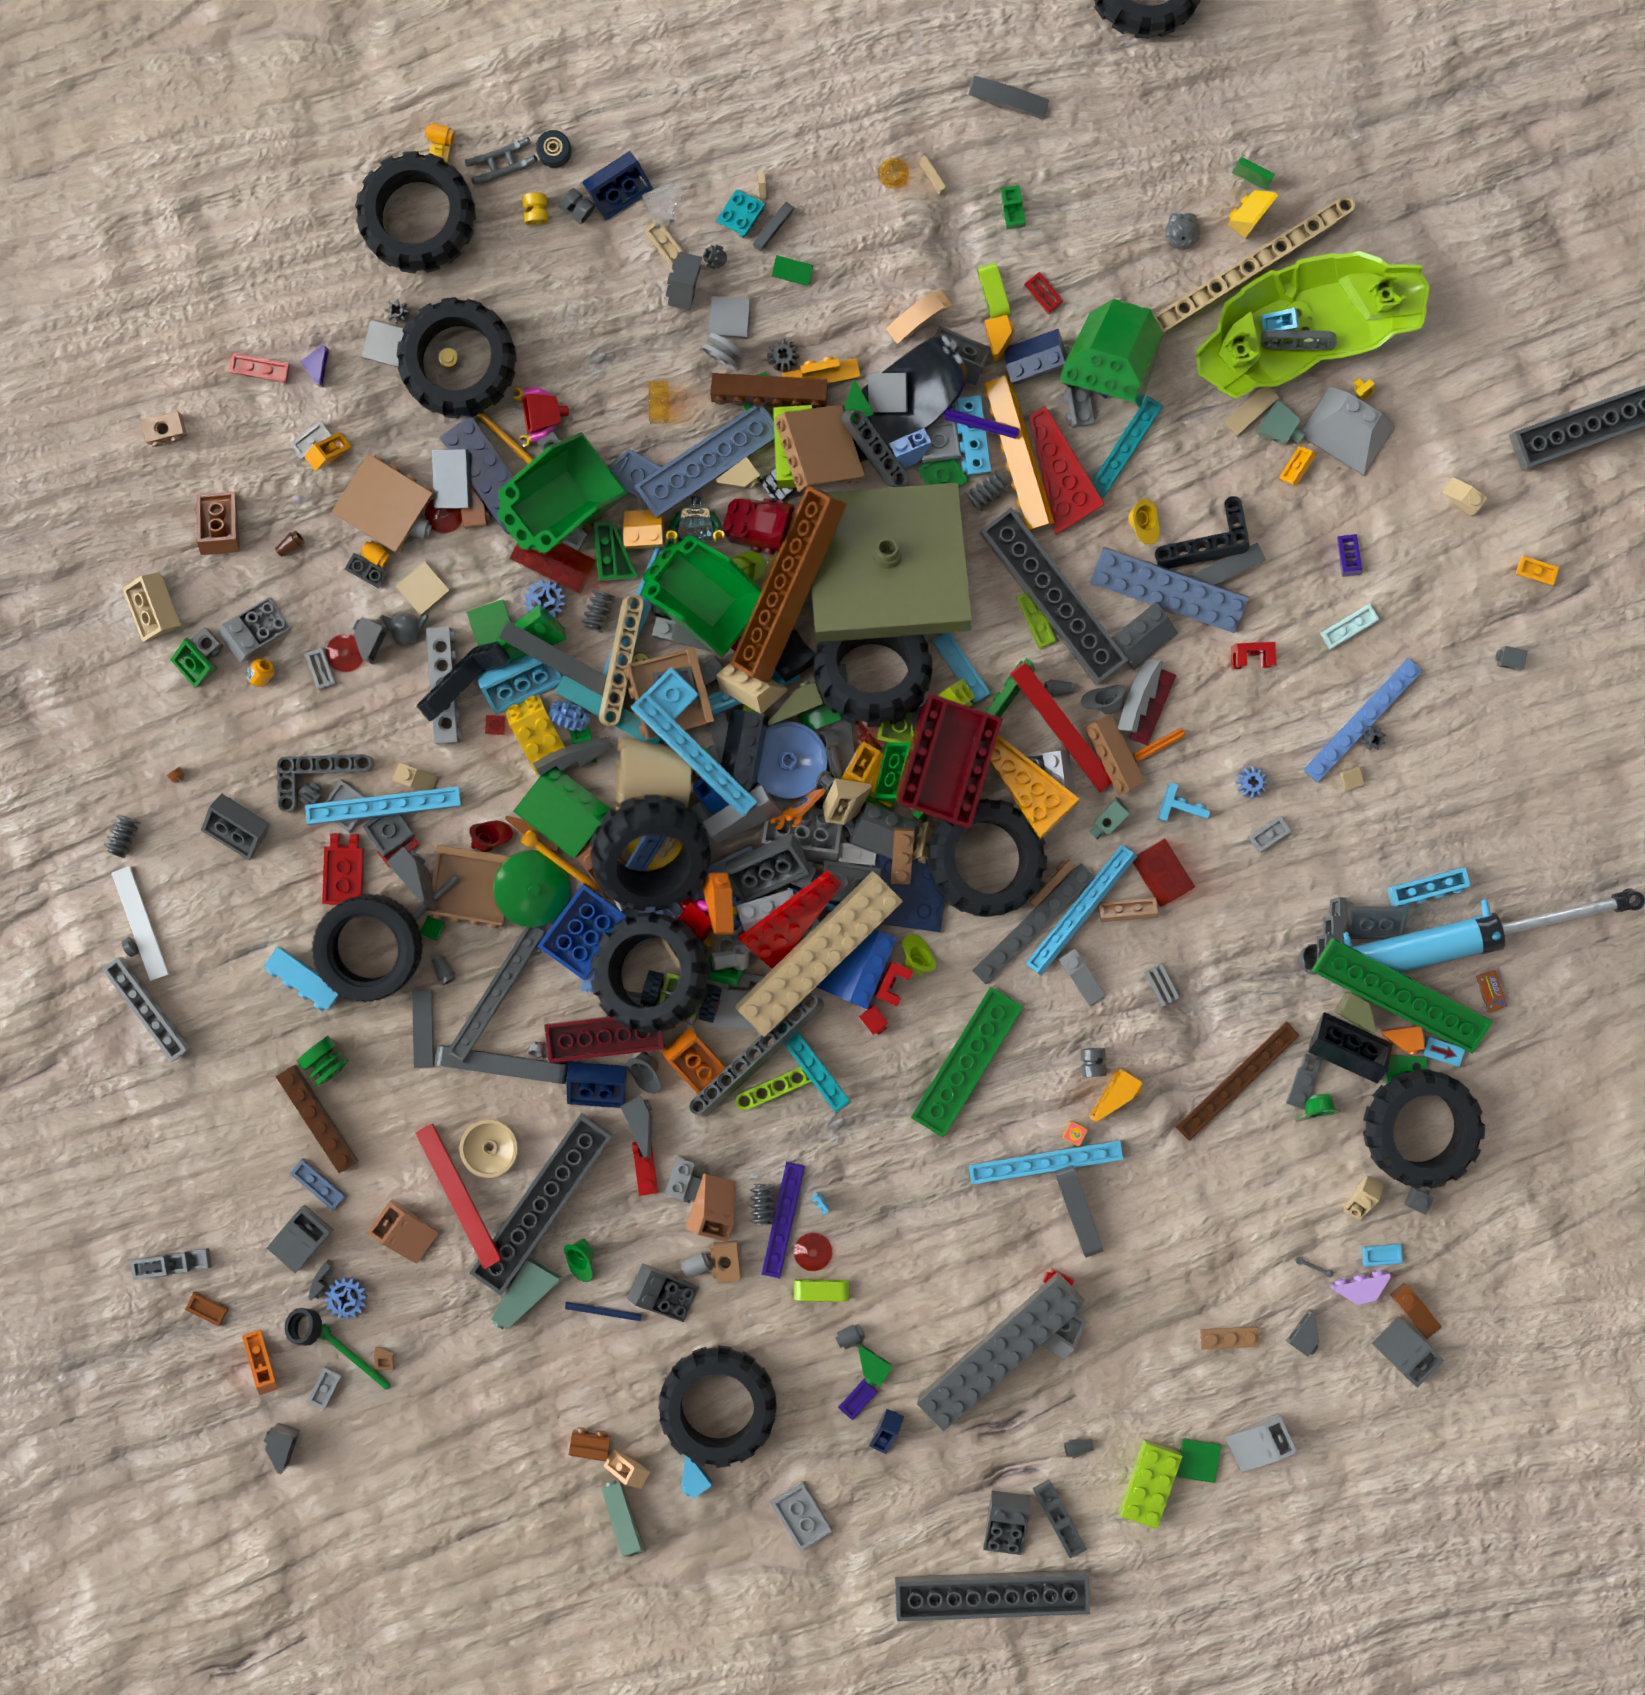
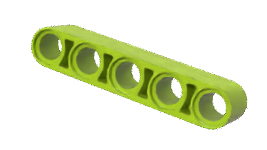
(772, 1091)

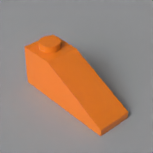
(719, 902)
(259, 1362)

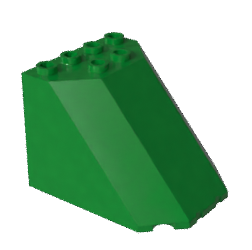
(1115, 352)
(558, 494)
(702, 592)

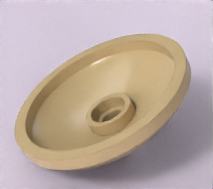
(477, 1156)

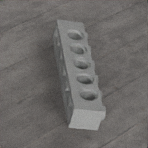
(434, 637)
(146, 1009)

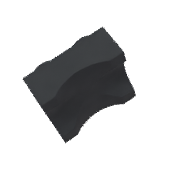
(795, 657)

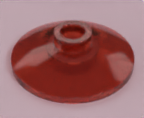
(443, 524)
(343, 663)
(866, 736)
(808, 1242)

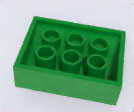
(562, 811)

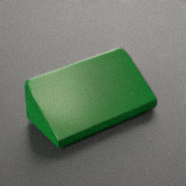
(792, 270)

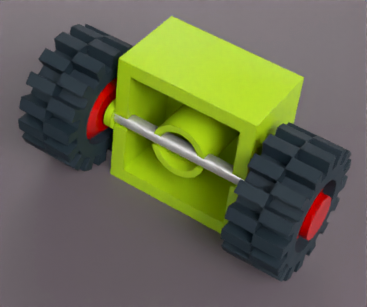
(652, 989)

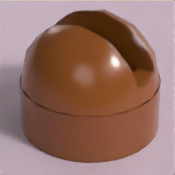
(173, 775)

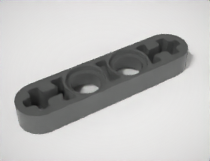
(1298, 342)

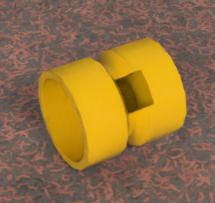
(535, 209)

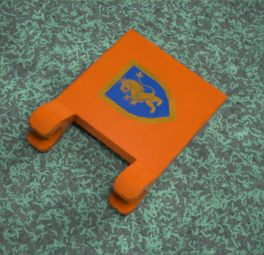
(797, 809)

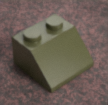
(1357, 1011)

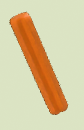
(1158, 745)

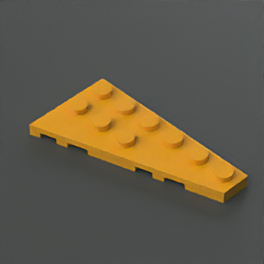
(1035, 791)

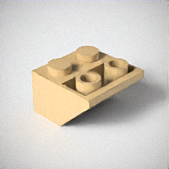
(845, 800)

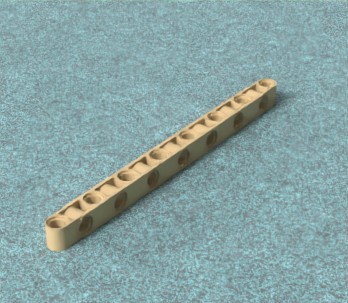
(1258, 260)

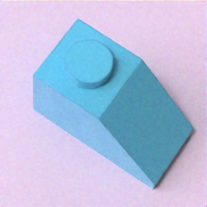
(694, 1479)

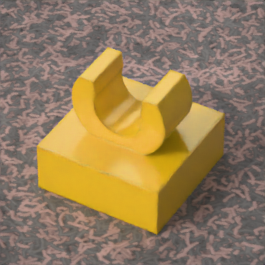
(440, 151)
(1364, 390)

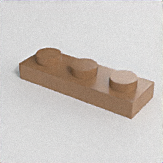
(902, 855)
(1050, 882)
(1128, 909)
(1229, 1337)

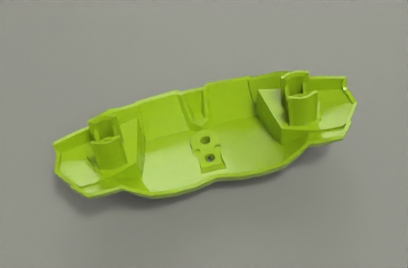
(1339, 293)

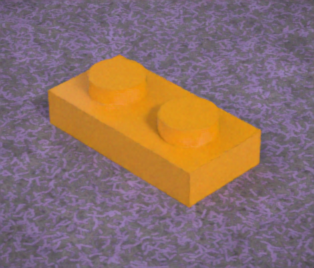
(1297, 466)
(1537, 570)

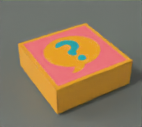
(1074, 1133)

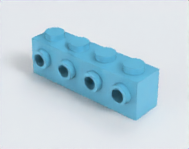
(973, 439)
(1428, 886)
(301, 977)

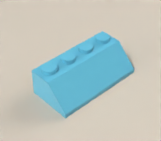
(516, 682)

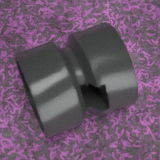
(577, 206)
(1093, 1062)

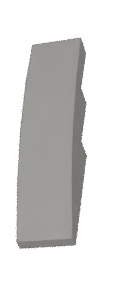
(1139, 694)

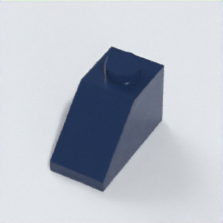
(886, 1431)

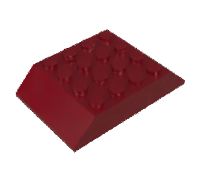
(948, 760)

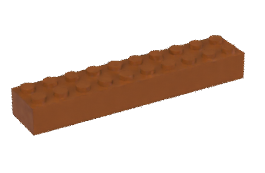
(788, 584)

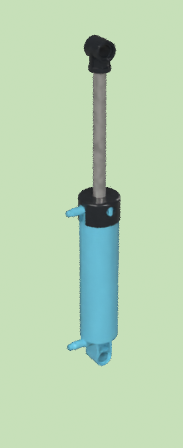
(1476, 935)

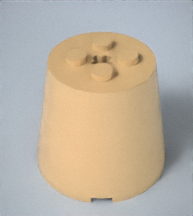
(651, 770)

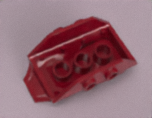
(758, 524)

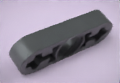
(773, 226)

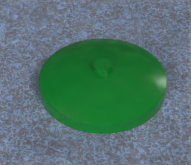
(530, 889)

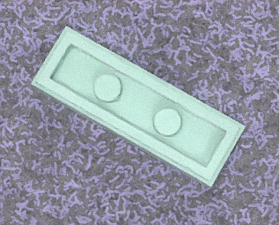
(1349, 626)

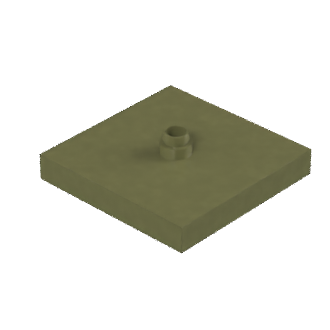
(894, 566)

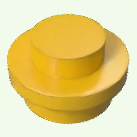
(448, 357)

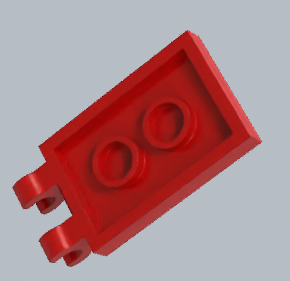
(342, 870)

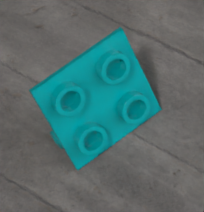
(740, 213)

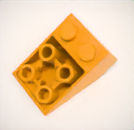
(865, 767)

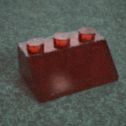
(1162, 872)

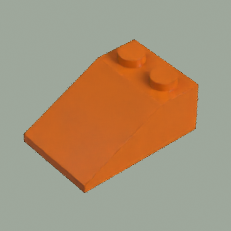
(693, 1060)

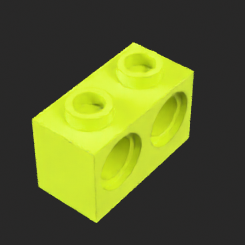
(958, 693)

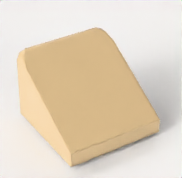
(1352, 778)

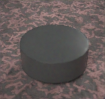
(130, 947)

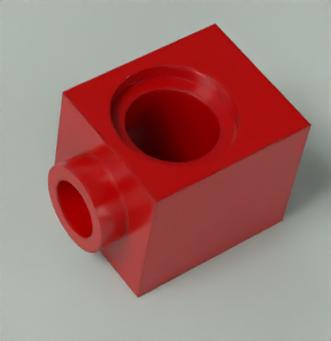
(874, 1020)

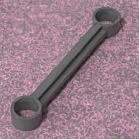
(830, 742)

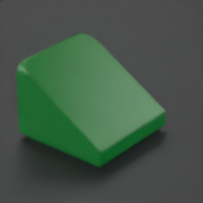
(432, 928)

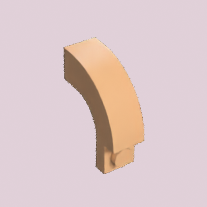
(917, 315)

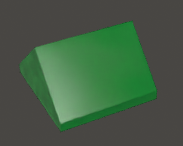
(193, 663)

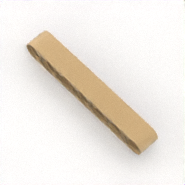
(627, 652)

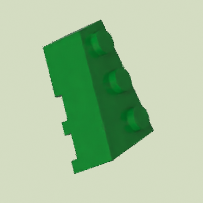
(610, 554)
(539, 624)

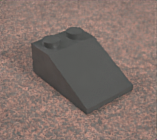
(414, 874)

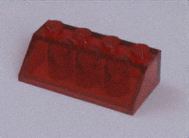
(559, 565)

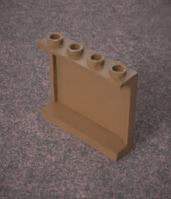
(818, 447)
(383, 502)
(642, 680)
(473, 894)

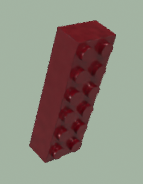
(597, 1039)

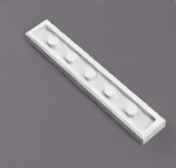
(140, 923)

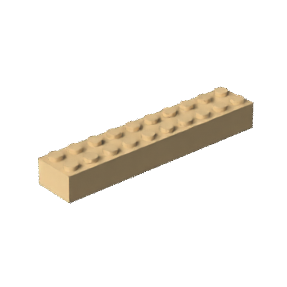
(818, 953)

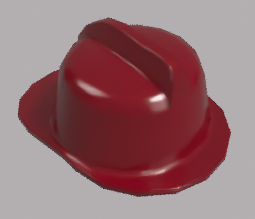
(489, 834)

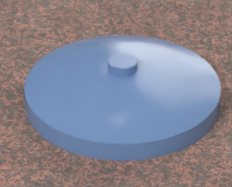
(791, 760)

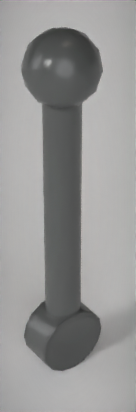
(1299, 1260)

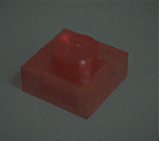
(495, 725)

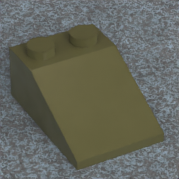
(800, 702)

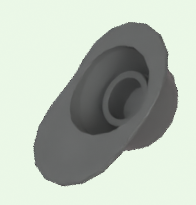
(1105, 699)
(644, 1072)

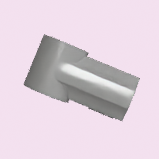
(736, 958)

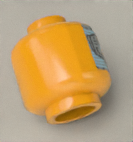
(260, 672)

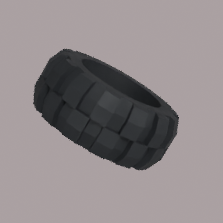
(1146, 19)
(385, 181)
(425, 327)
(880, 706)
(1028, 875)
(658, 886)
(609, 963)
(1461, 1148)
(710, 1450)

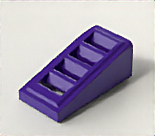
(1350, 571)

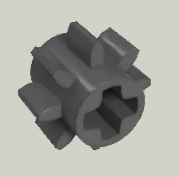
(715, 256)
(393, 315)
(1375, 735)
(310, 793)

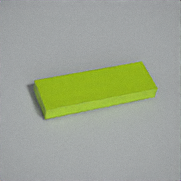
(1037, 623)

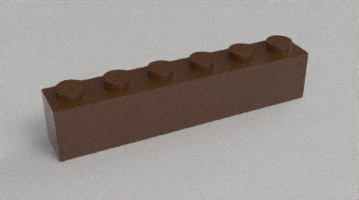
(768, 390)
(317, 1118)

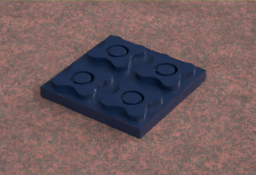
(921, 903)

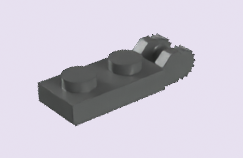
(1303, 1083)

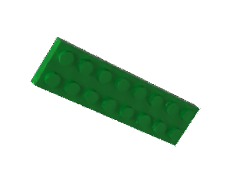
(966, 1062)

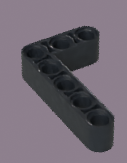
(1209, 542)
(460, 677)

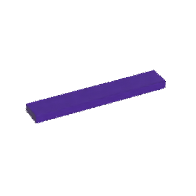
(783, 1219)

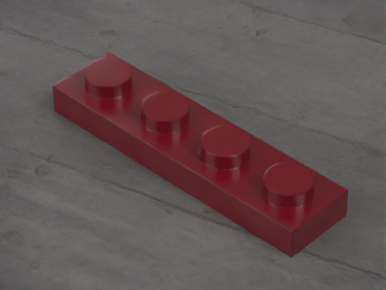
(1147, 723)

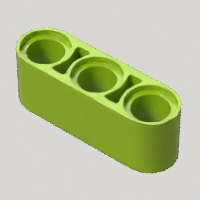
(993, 290)
(821, 1290)

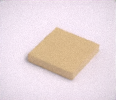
(422, 588)

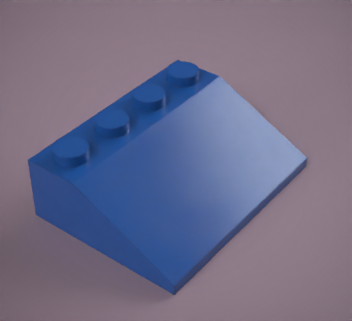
(579, 929)
(861, 970)

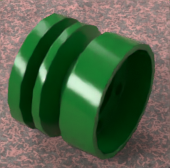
(322, 1061)

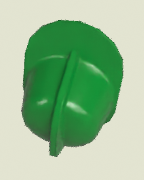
(1319, 1106)
(579, 1259)

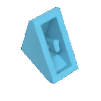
(1280, 320)

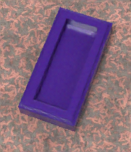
(857, 1399)

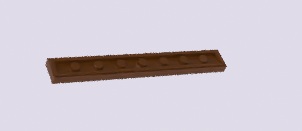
(1237, 1081)

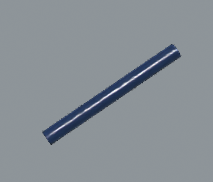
(603, 1311)

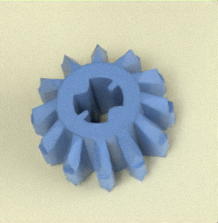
(1248, 787)

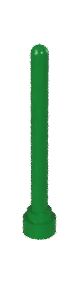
(326, 1334)

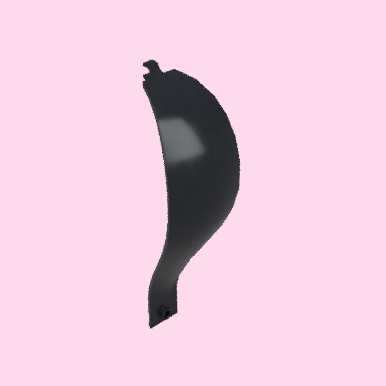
(933, 385)

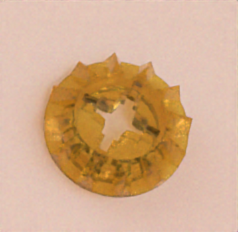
(888, 179)

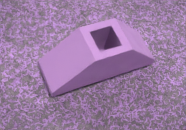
(1362, 1288)

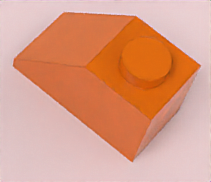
(1406, 1038)

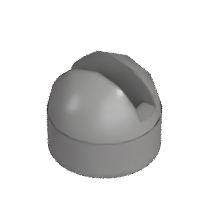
(536, 1050)

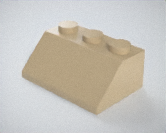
(151, 606)
(748, 690)

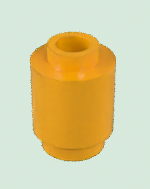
(439, 134)
(375, 553)

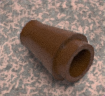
(290, 543)

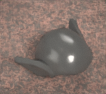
(404, 627)

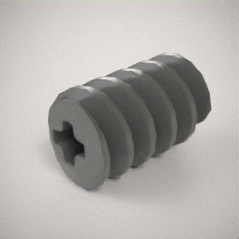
(987, 491)
(597, 610)
(121, 836)
(762, 1204)

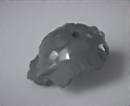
(1182, 226)

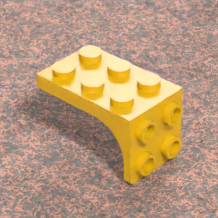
(533, 729)

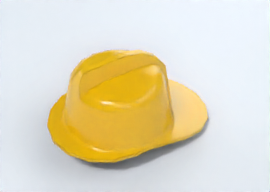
(1144, 521)

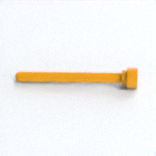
(505, 438)
(531, 840)

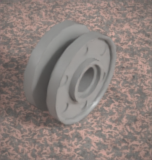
(722, 351)

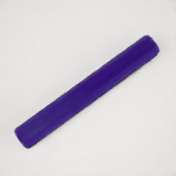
(981, 423)

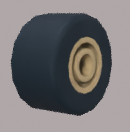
(556, 155)

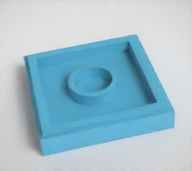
(672, 693)

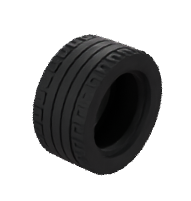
(334, 971)

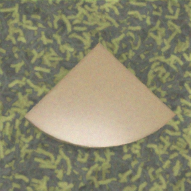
(762, 185)

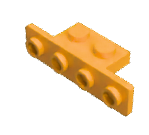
(828, 369)

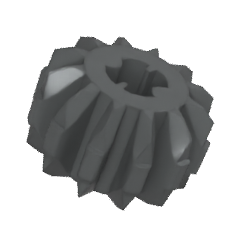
(790, 354)

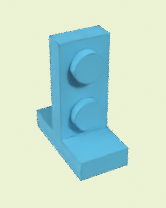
(1179, 804)

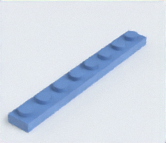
(1362, 720)

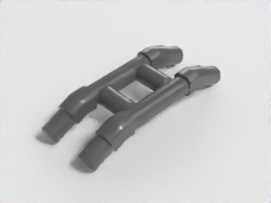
(495, 172)

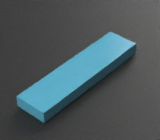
(961, 665)

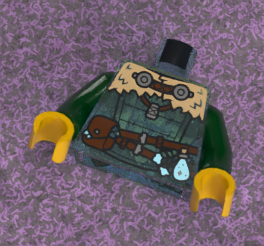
(697, 522)

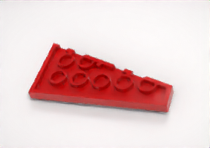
(1065, 480)
(783, 928)

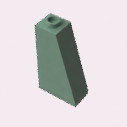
(527, 1288)
(623, 1520)

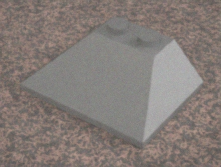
(1347, 429)

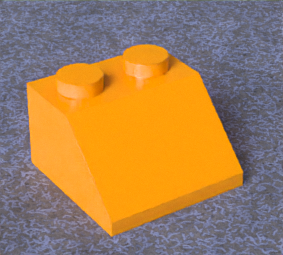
(643, 530)

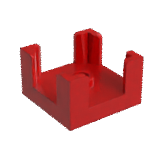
(1266, 649)
(889, 980)

